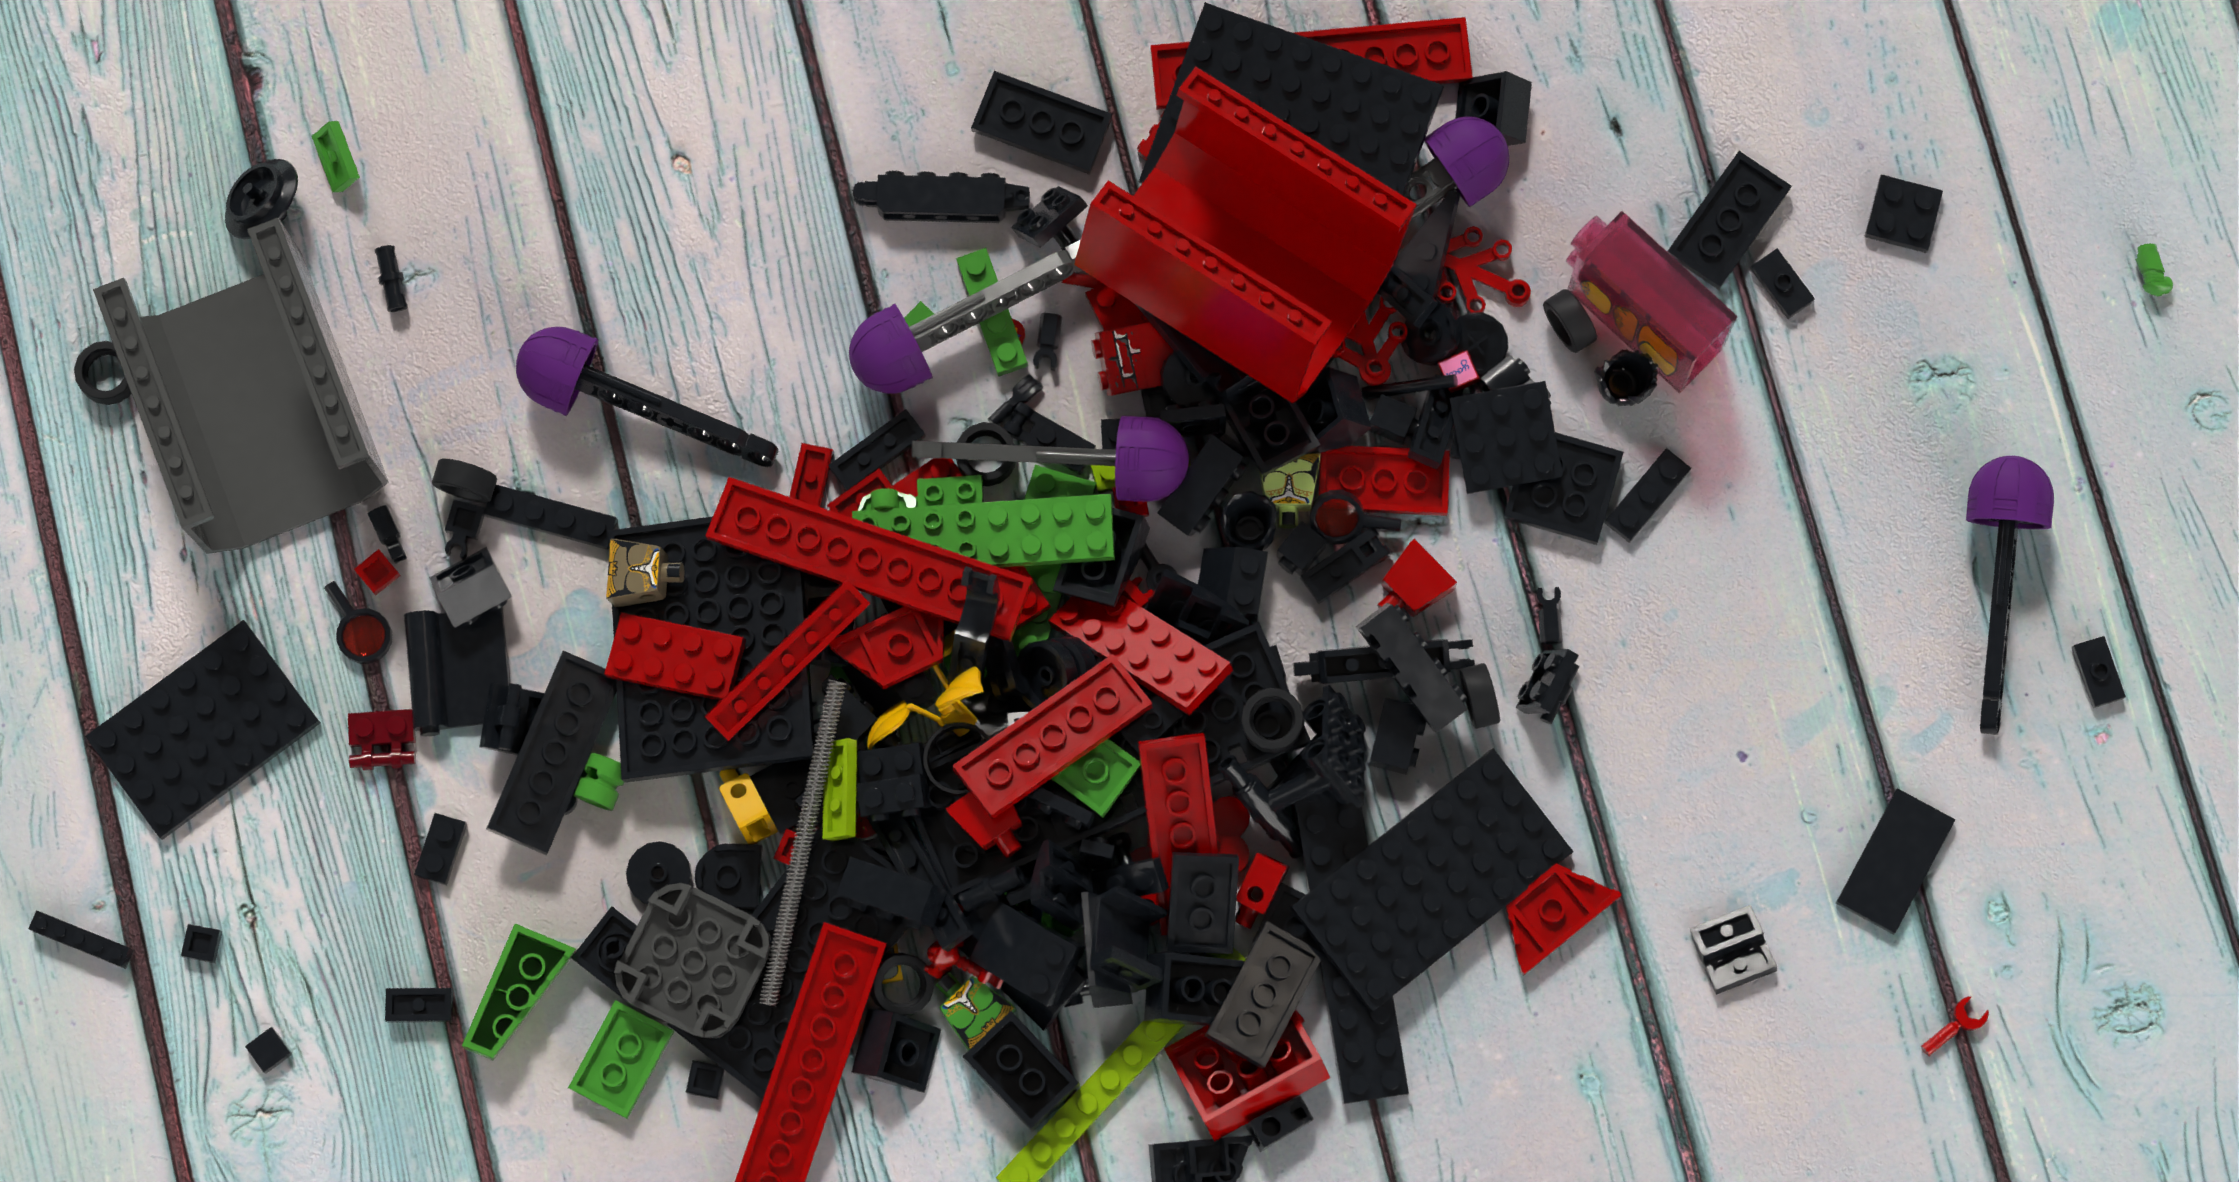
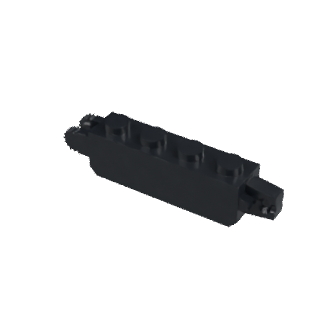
(942, 197)
(1363, 664)

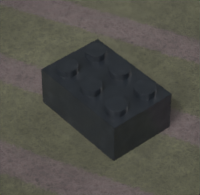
(1021, 1071)

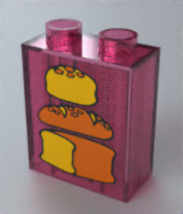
(1648, 298)

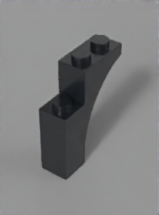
(854, 723)

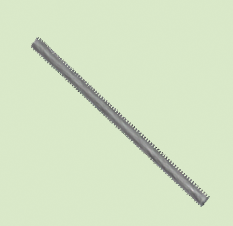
(802, 843)

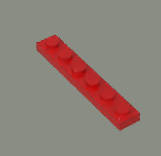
(787, 660)

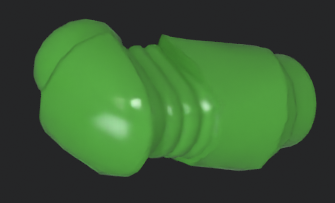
(2153, 271)

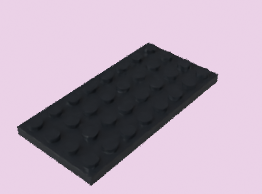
(1431, 880)
(756, 1038)

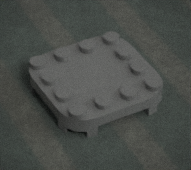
(693, 961)

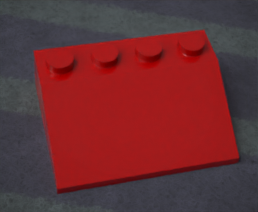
(1233, 1090)

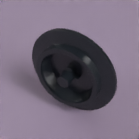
(260, 196)

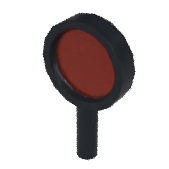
(1340, 517)
(363, 632)

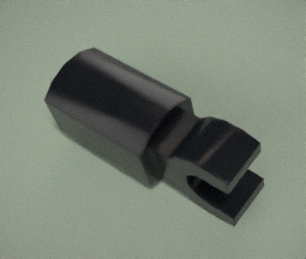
(1048, 339)
(387, 532)
(1549, 618)

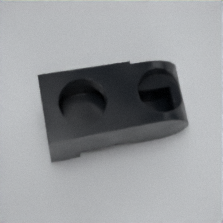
(1279, 1123)

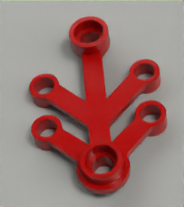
(1467, 269)
(1364, 335)

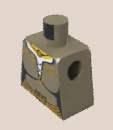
(639, 573)

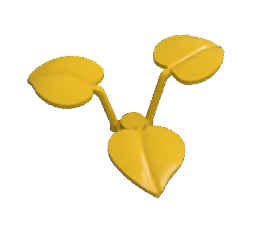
(949, 702)

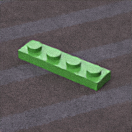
(998, 329)

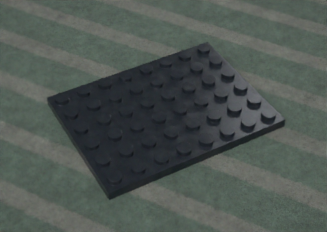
(1333, 96)
(726, 593)

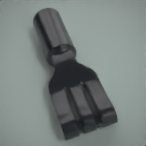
(1022, 392)

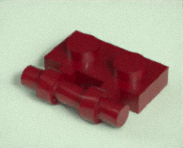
(379, 729)

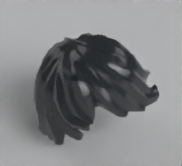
(1627, 378)

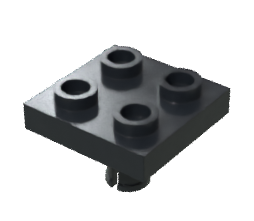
(1051, 218)
(605, 946)

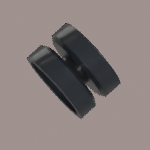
(1052, 666)

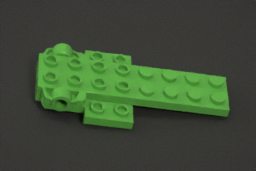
(1000, 533)

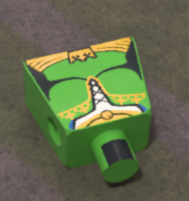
(971, 1008)

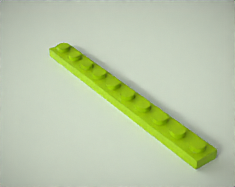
(1093, 1097)

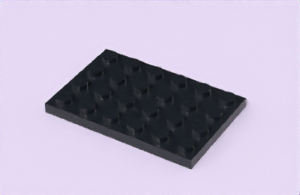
(202, 729)

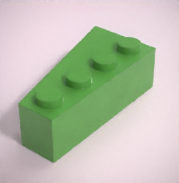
(517, 984)

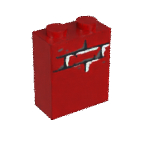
(1130, 358)

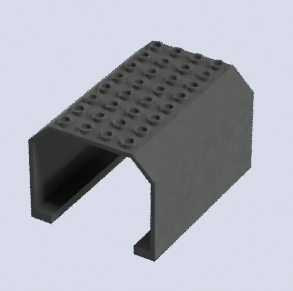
(247, 402)

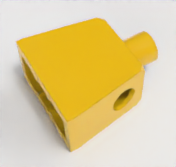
(746, 806)

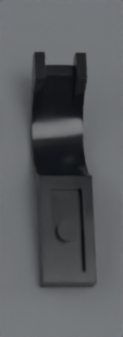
(975, 624)

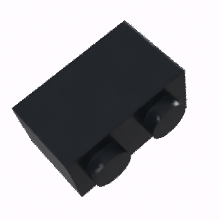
(1396, 737)

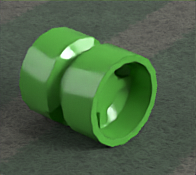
(600, 783)

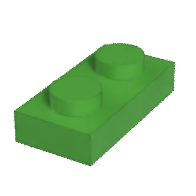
(335, 156)

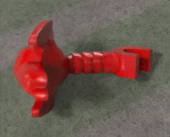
(942, 963)

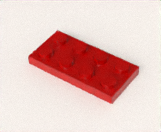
(1387, 479)
(675, 657)

